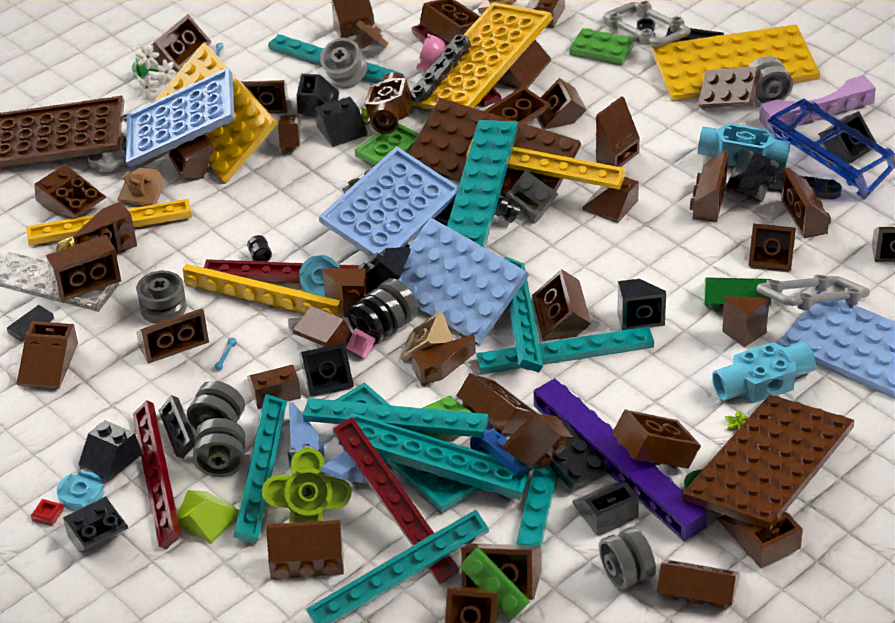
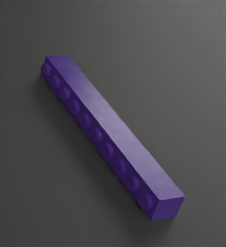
(652, 487)

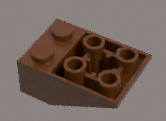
(616, 135)
(66, 193)
(111, 221)
(47, 354)
(763, 544)

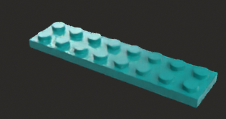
(483, 179)
(441, 458)
(438, 490)

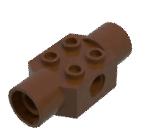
(385, 105)

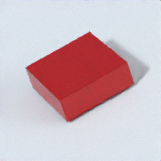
(47, 512)

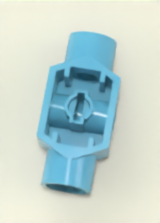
(738, 137)
(763, 371)

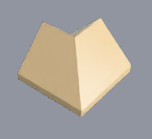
(428, 334)

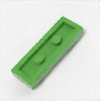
(489, 577)

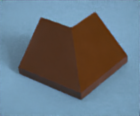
(471, 605)

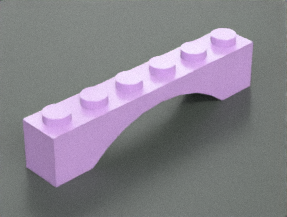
(852, 95)

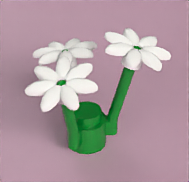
(142, 66)

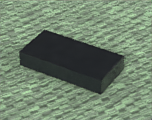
(20, 327)

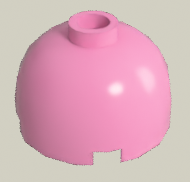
(430, 52)

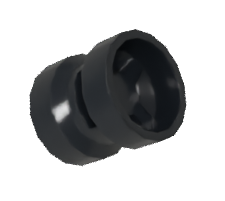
(645, 23)
(507, 209)
(259, 248)

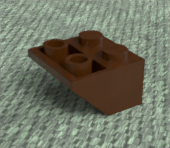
(192, 157)

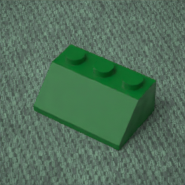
(717, 288)

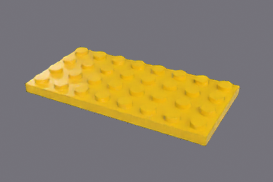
(496, 44)
(685, 62)
(240, 137)

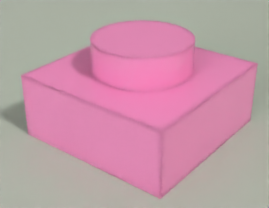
(360, 343)

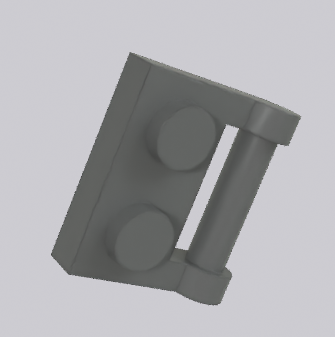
(536, 191)

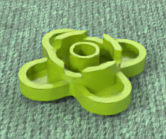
(326, 491)

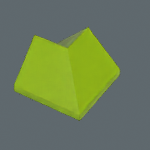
(206, 515)

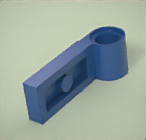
(493, 444)

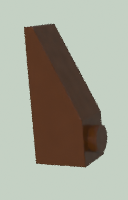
(289, 131)
(441, 360)

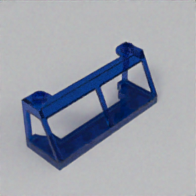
(813, 149)

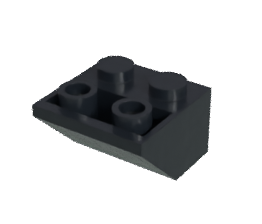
(314, 92)
(608, 507)
(93, 524)

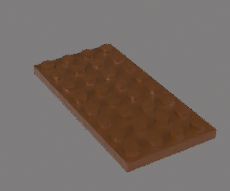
(61, 131)
(450, 131)
(768, 461)

